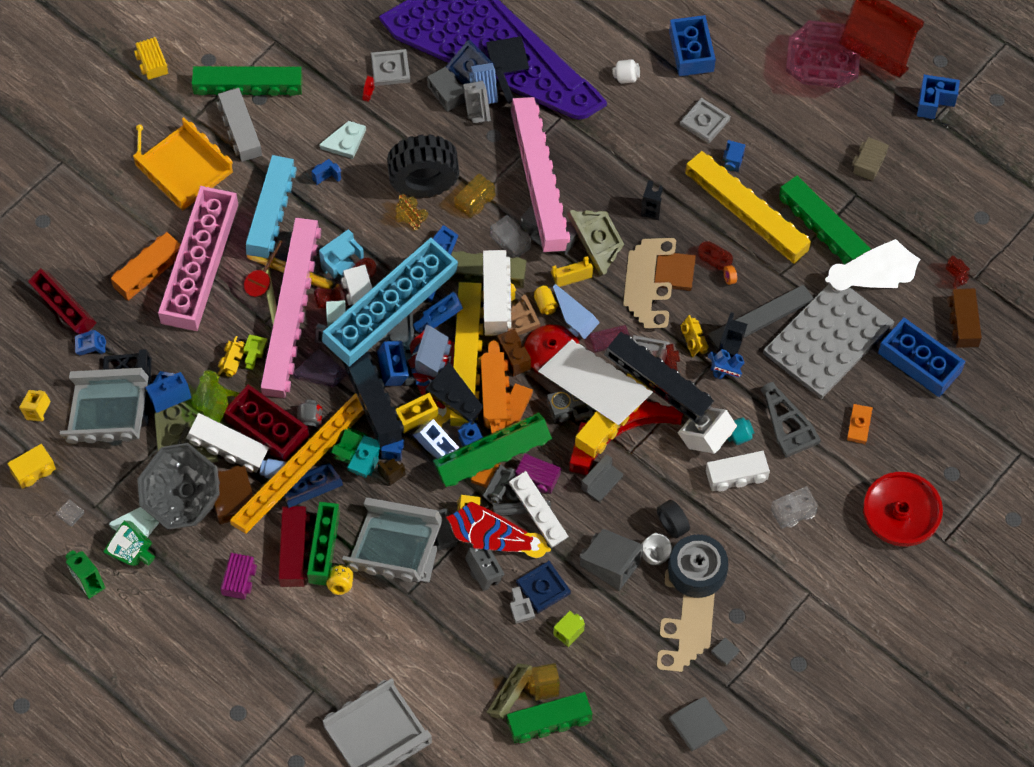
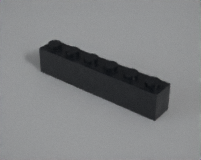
(659, 377)
(374, 400)

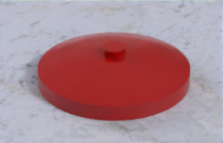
(903, 509)

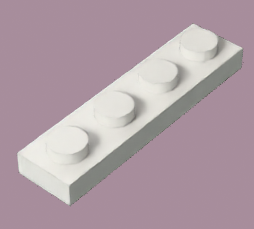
(538, 509)

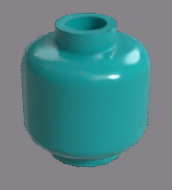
(742, 432)

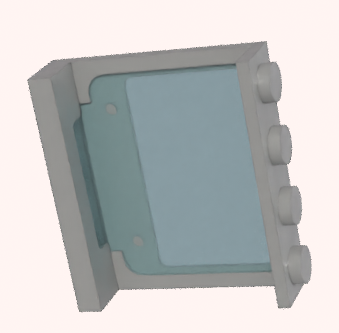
(106, 405)
(395, 540)

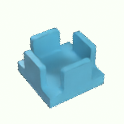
(336, 254)

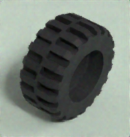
(423, 166)

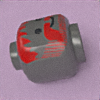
(310, 414)

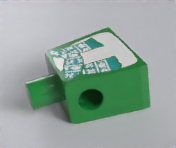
(130, 545)
(82, 567)

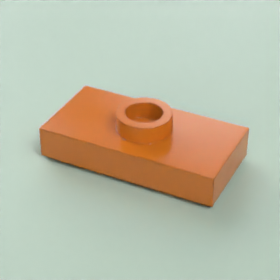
(859, 424)

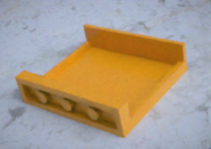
(184, 164)

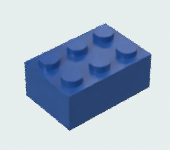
(692, 45)

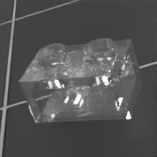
(794, 507)

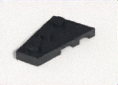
(455, 394)

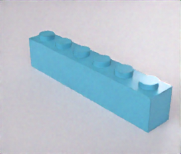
(270, 207)

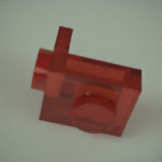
(959, 270)
(325, 295)
(672, 357)

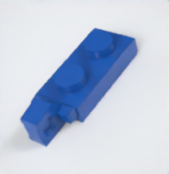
(439, 312)

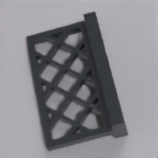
(144, 361)

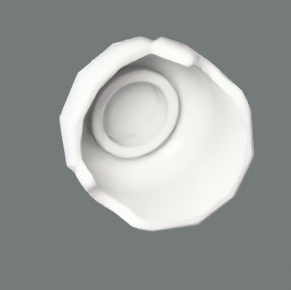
(656, 549)

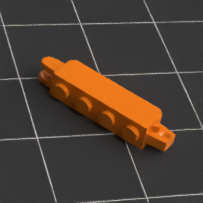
(494, 388)

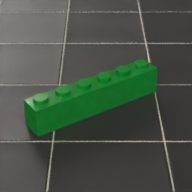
(249, 79)
(822, 220)
(492, 450)

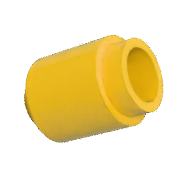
(545, 300)

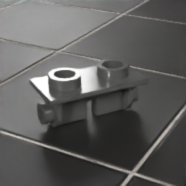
(498, 484)

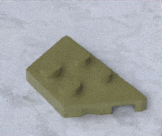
(597, 236)

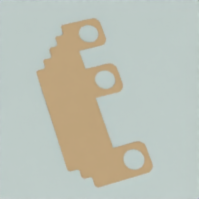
(640, 283)
(692, 630)

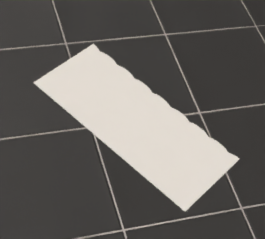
(595, 382)

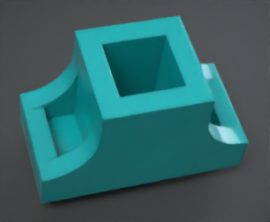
(365, 457)

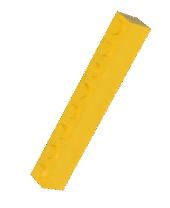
(748, 207)
(467, 340)

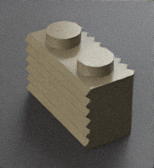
(870, 158)

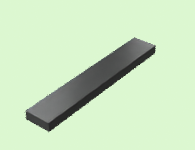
(768, 313)

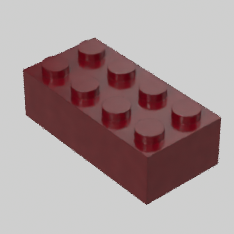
(266, 423)

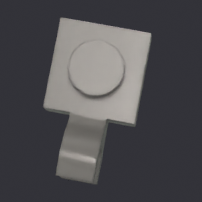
(521, 608)

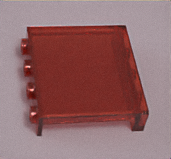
(881, 34)

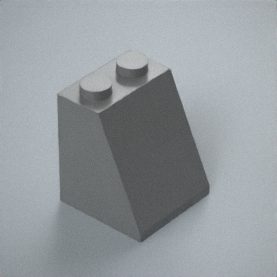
(611, 558)

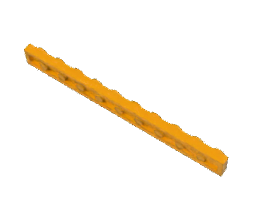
(297, 466)

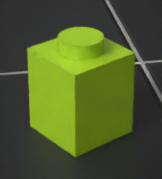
(569, 628)

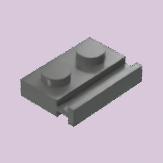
(402, 331)

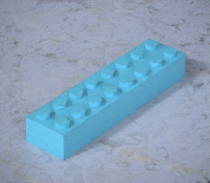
(389, 302)

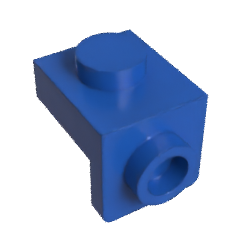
(325, 170)

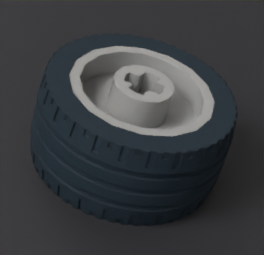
(698, 566)

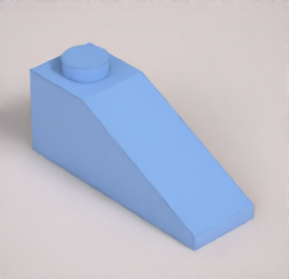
(575, 315)
(434, 439)

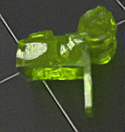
(211, 396)

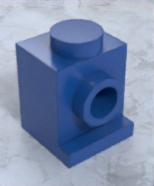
(733, 155)
(465, 433)
(393, 451)

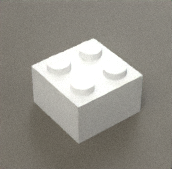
(709, 432)

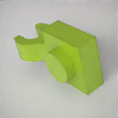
(254, 347)

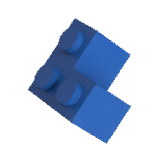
(936, 91)

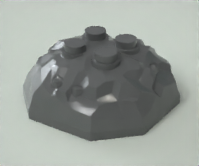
(178, 486)

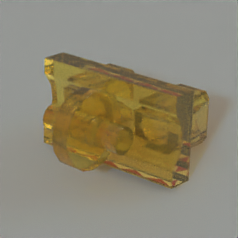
(408, 212)

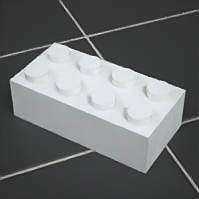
(496, 292)

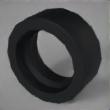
(673, 518)

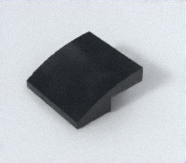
(508, 54)

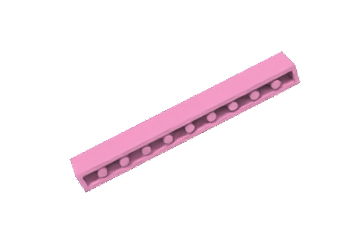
(539, 175)
(290, 308)

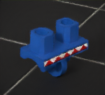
(725, 365)

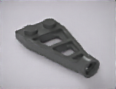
(798, 440)

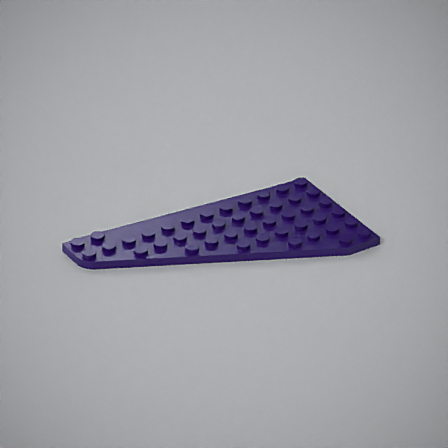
(446, 25)

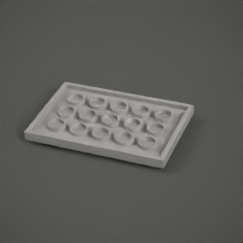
(828, 338)

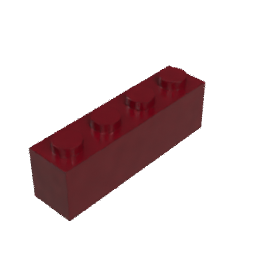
(62, 301)
(293, 546)

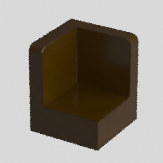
(391, 471)

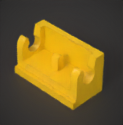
(572, 273)

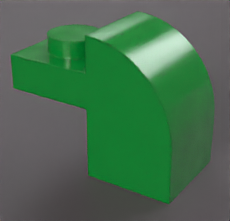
(348, 445)

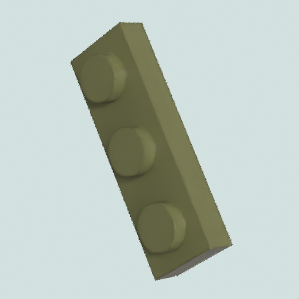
(510, 691)

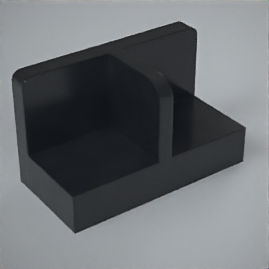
(732, 336)

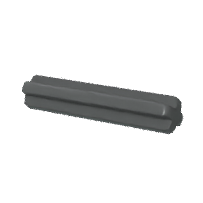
(512, 508)

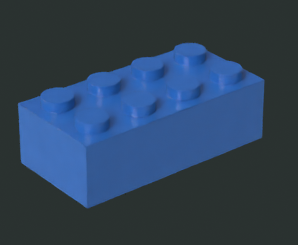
(921, 357)

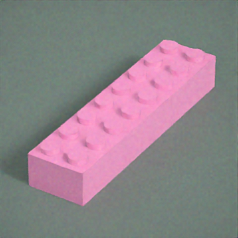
(198, 258)

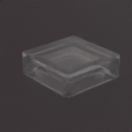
(70, 513)

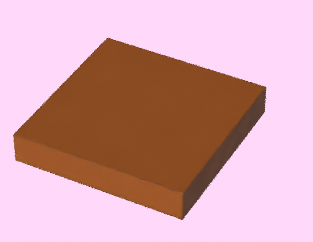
(675, 269)

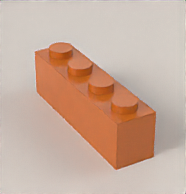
(146, 266)

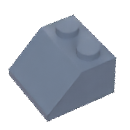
(432, 352)

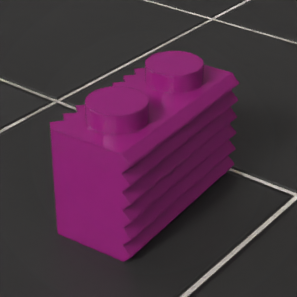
(541, 473)
(238, 576)

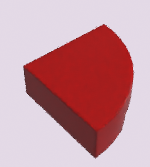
(368, 89)

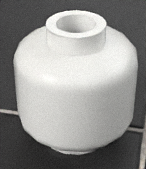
(626, 71)

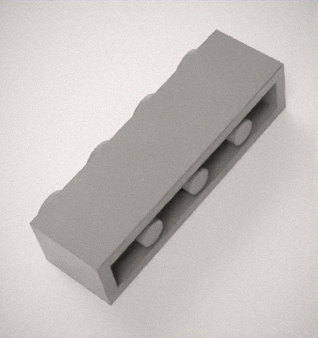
(240, 125)

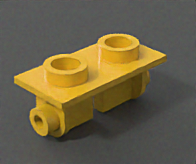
(691, 330)
(233, 350)

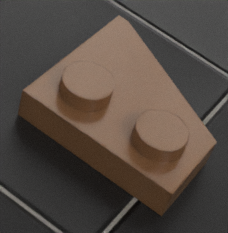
(523, 317)

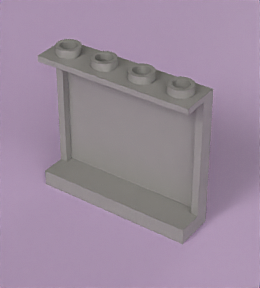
(377, 729)

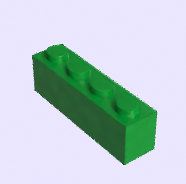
(323, 543)
(549, 717)

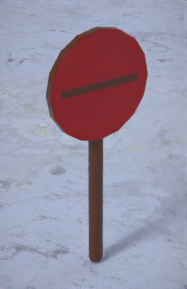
(258, 281)

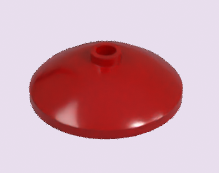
(539, 345)

